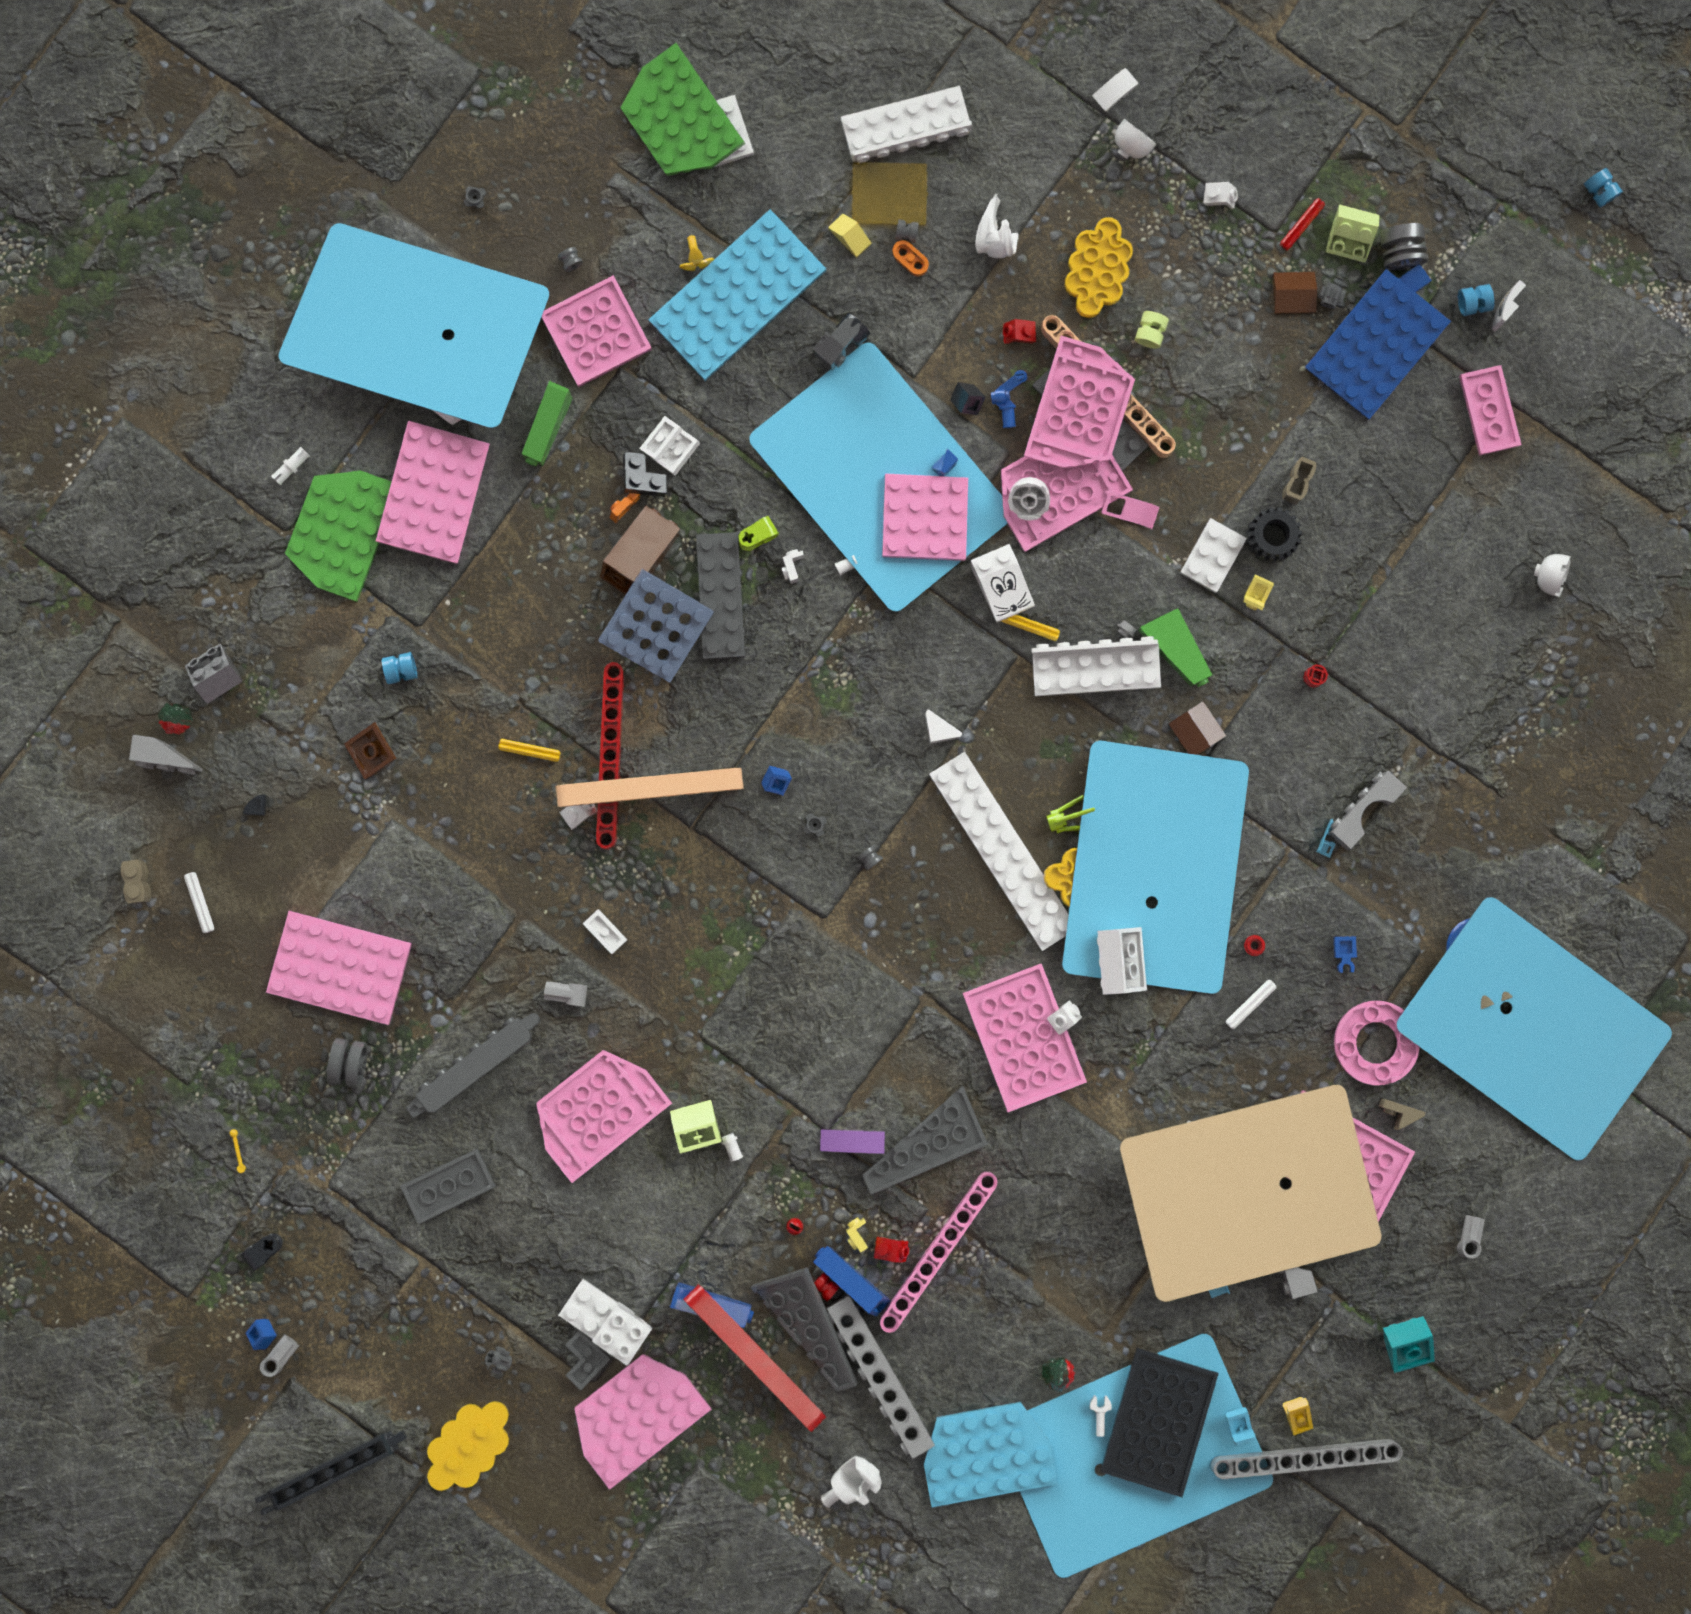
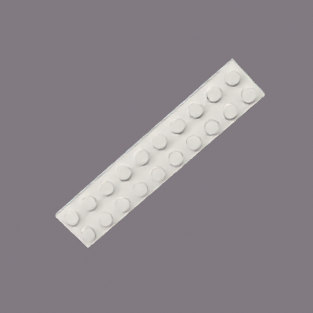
(1002, 850)

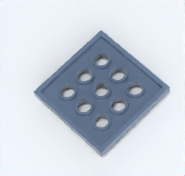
(634, 601)

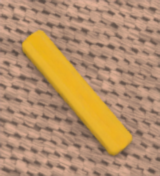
(1033, 627)
(529, 750)

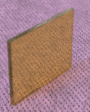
(889, 193)

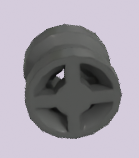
(570, 259)
(870, 858)

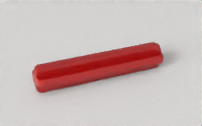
(1302, 224)

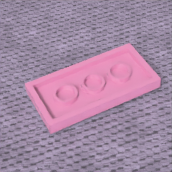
(1490, 410)

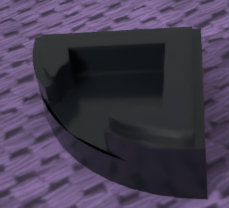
(256, 806)

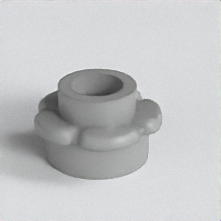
(1126, 629)

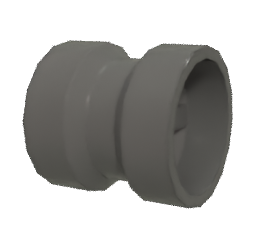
(907, 231)

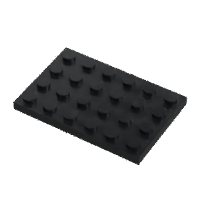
(1159, 1422)

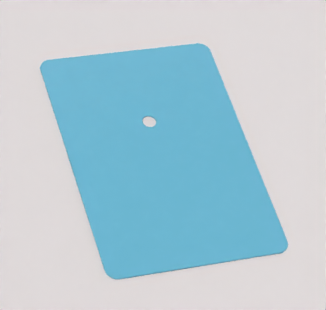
(380, 317)
(834, 458)
(1162, 831)
(1563, 1050)
(1102, 1516)

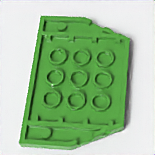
(679, 116)
(339, 531)

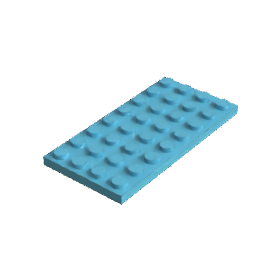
(737, 295)

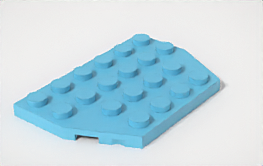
(987, 1455)

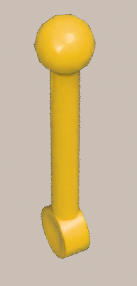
(241, 1168)

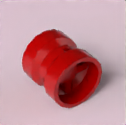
(1312, 678)
(826, 1286)

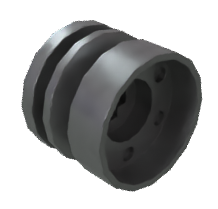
(1404, 246)

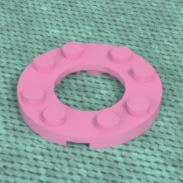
(1347, 1052)

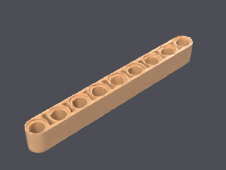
(1132, 406)
(649, 787)

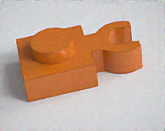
(619, 508)

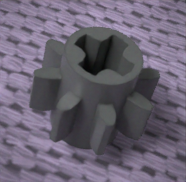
(1331, 296)
(498, 1360)

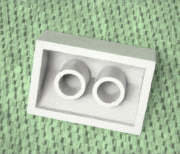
(1121, 960)

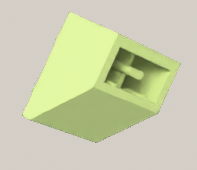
(1352, 233)
(695, 1126)

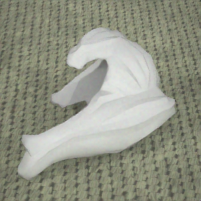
(993, 242)

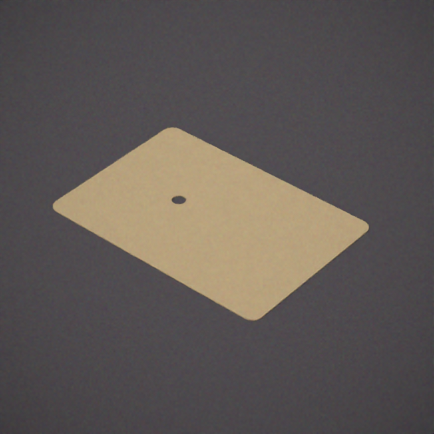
(1215, 1199)

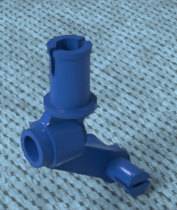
(1002, 398)

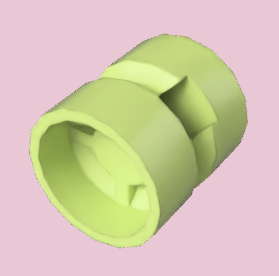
(1150, 333)

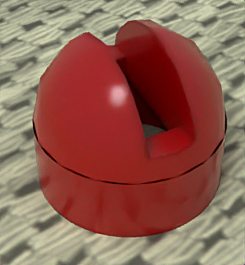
(797, 1222)

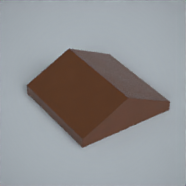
(1294, 292)
(1197, 729)
(370, 751)

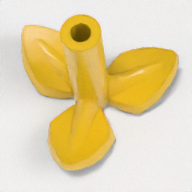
(695, 257)

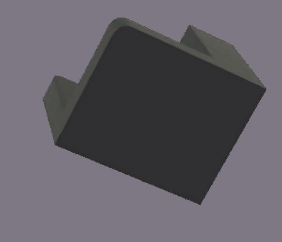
(967, 398)

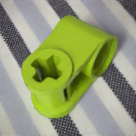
(760, 532)

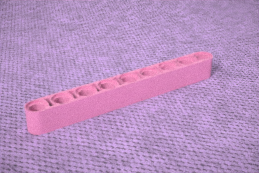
(936, 1262)

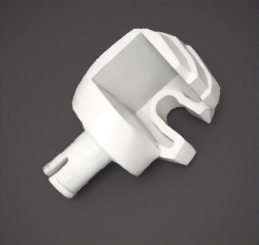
(852, 1482)

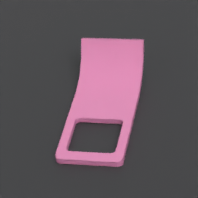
(1133, 510)

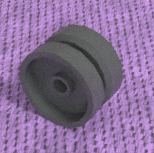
(347, 1063)

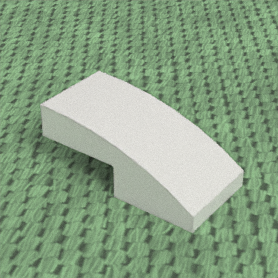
(1115, 89)

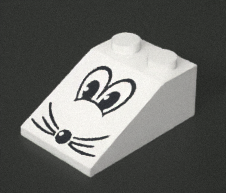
(1002, 583)

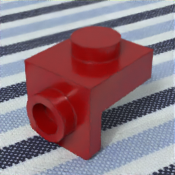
(1019, 331)
(891, 1249)

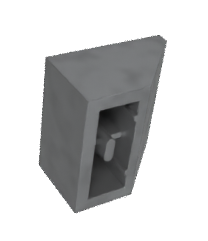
(213, 673)

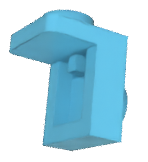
(1240, 1426)

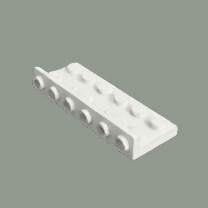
(906, 124)
(1096, 666)

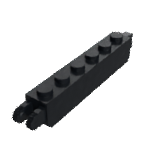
(331, 1470)

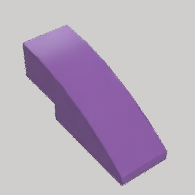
(852, 1141)

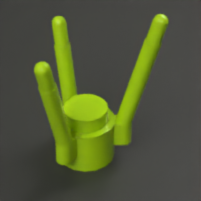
(1057, 821)

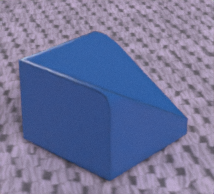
(945, 463)
(776, 780)
(261, 1334)

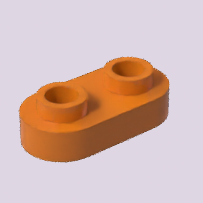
(911, 258)

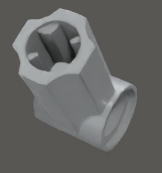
(571, 994)
(1471, 1234)
(280, 1355)

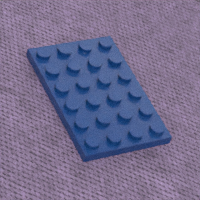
(1377, 344)

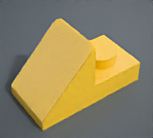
(1298, 1415)

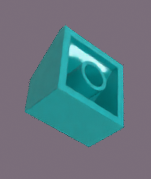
(1409, 1344)

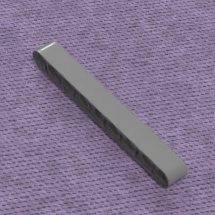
(1316, 1462)

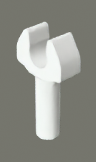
(1100, 1414)

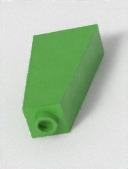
(546, 423)
(1178, 647)

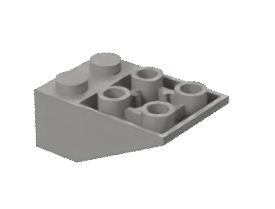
(153, 752)

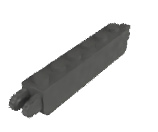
(474, 1066)

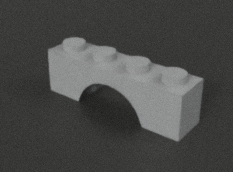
(1349, 828)
(1298, 1282)

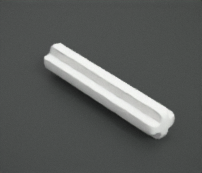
(199, 902)
(1251, 1004)

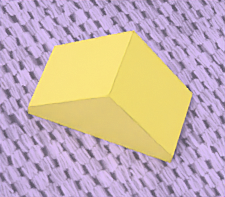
(850, 234)

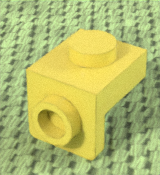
(1257, 593)
(855, 1239)

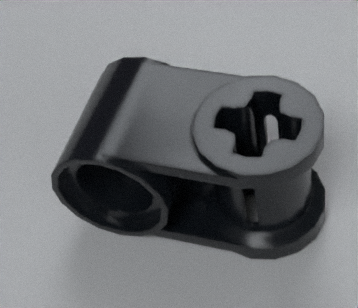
(260, 1252)

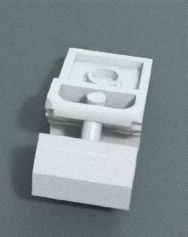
(605, 1321)

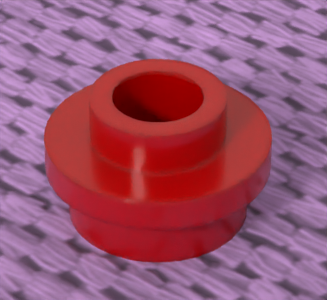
(1261, 945)

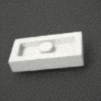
(605, 931)

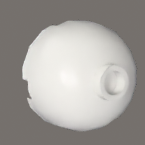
(1132, 141)
(1029, 498)
(1553, 573)

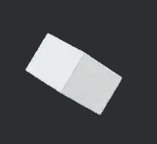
(939, 729)

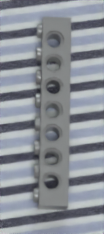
(922, 1440)

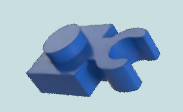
(1345, 949)

